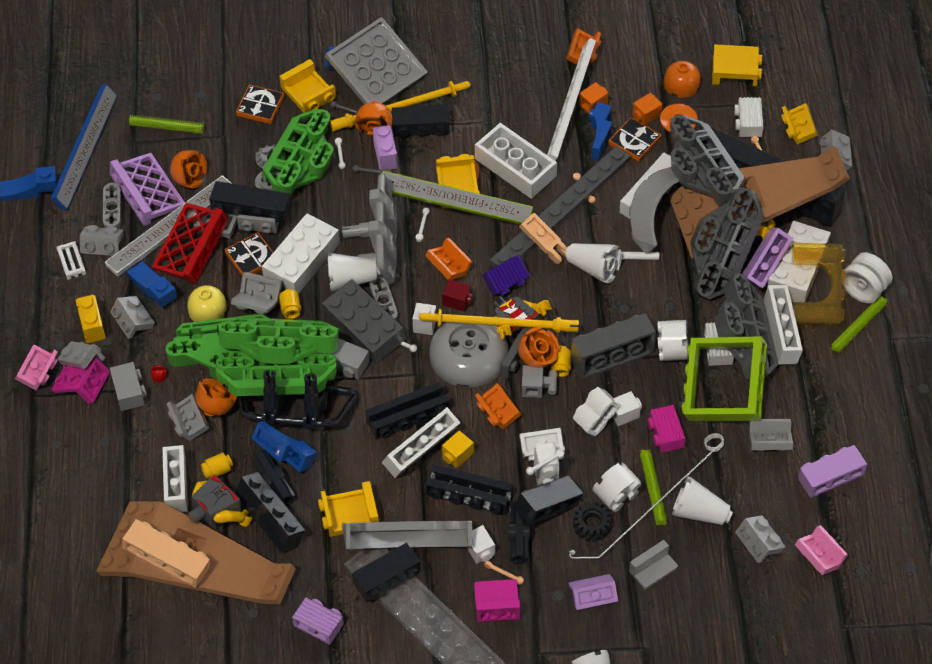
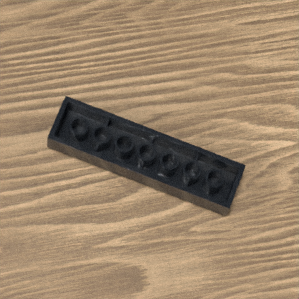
(822, 209)

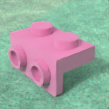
(36, 366)
(822, 550)

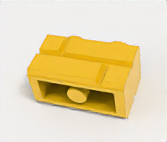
(90, 318)

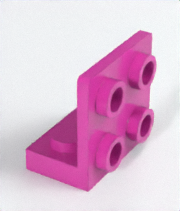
(85, 381)
(497, 600)

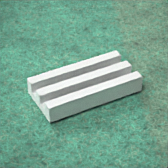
(74, 272)

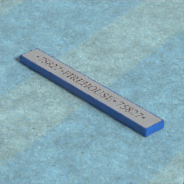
(83, 147)

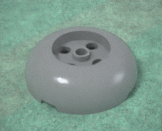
(467, 362)

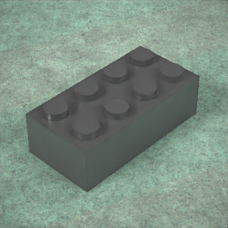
(364, 320)
(612, 346)

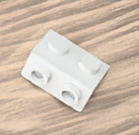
(531, 439)

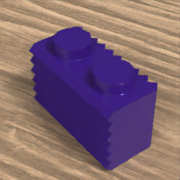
(505, 275)

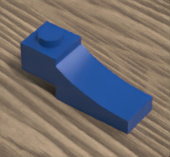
(600, 121)
(29, 186)
(152, 285)
(283, 447)

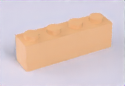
(166, 553)

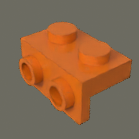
(578, 41)
(449, 260)
(498, 406)

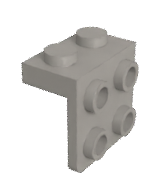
(258, 293)

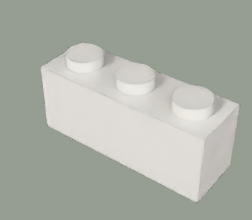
(175, 478)

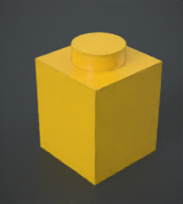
(457, 449)

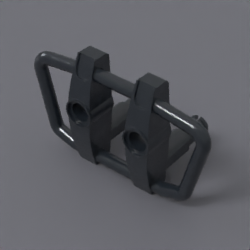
(313, 404)

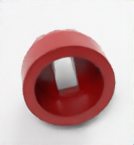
(158, 373)

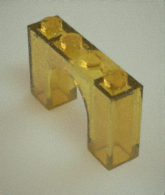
(830, 259)

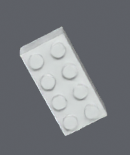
(515, 160)
(302, 253)
(798, 277)

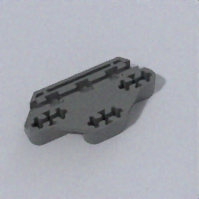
(696, 165)
(722, 241)
(745, 316)

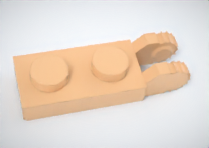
(544, 237)

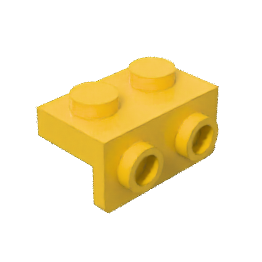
(800, 123)

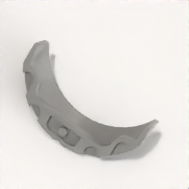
(644, 207)
(415, 533)

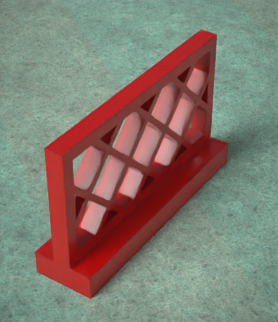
(203, 246)

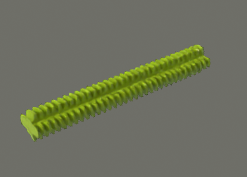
(167, 125)
(858, 324)
(653, 487)

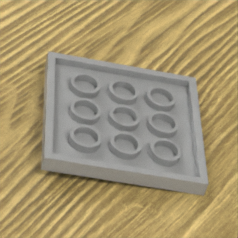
(376, 63)

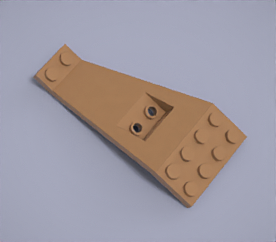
(777, 187)
(232, 567)

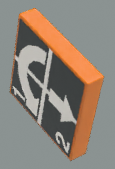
(260, 104)
(635, 139)
(249, 254)

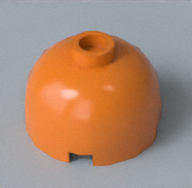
(682, 79)
(373, 115)
(188, 168)
(538, 347)
(214, 397)

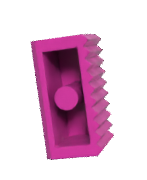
(666, 429)

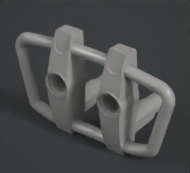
(381, 231)

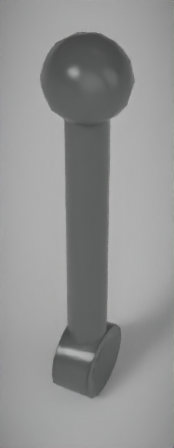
(333, 104)
(356, 168)

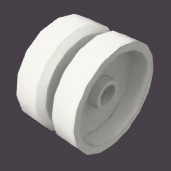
(867, 278)

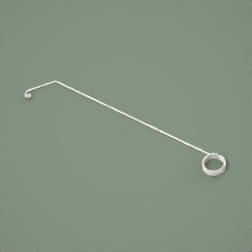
(712, 449)

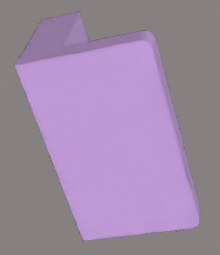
(593, 591)

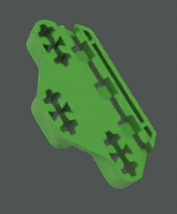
(305, 154)
(278, 339)
(199, 349)
(245, 374)

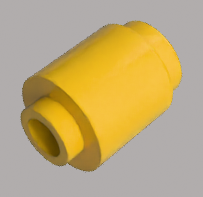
(290, 304)
(563, 362)
(216, 465)

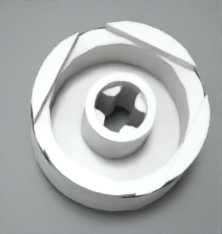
(672, 340)
(617, 486)

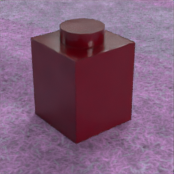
(457, 295)

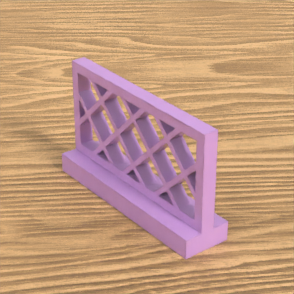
(133, 191)

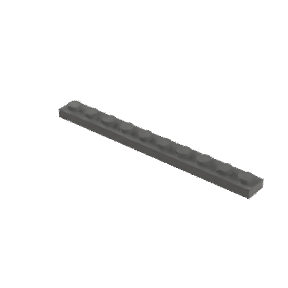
(567, 203)

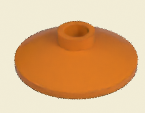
(673, 110)

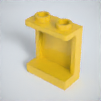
(736, 63)
(307, 87)
(457, 173)
(348, 508)

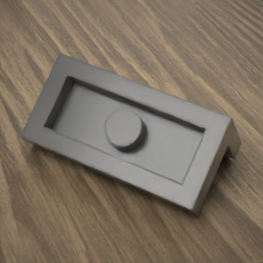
(652, 565)

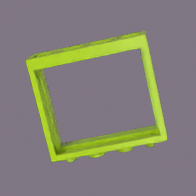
(754, 409)

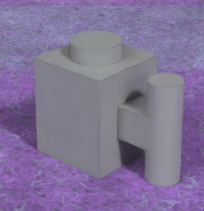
(534, 382)

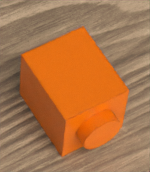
(591, 96)
(647, 109)

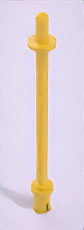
(349, 120)
(557, 324)

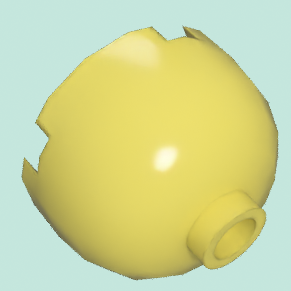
(206, 304)

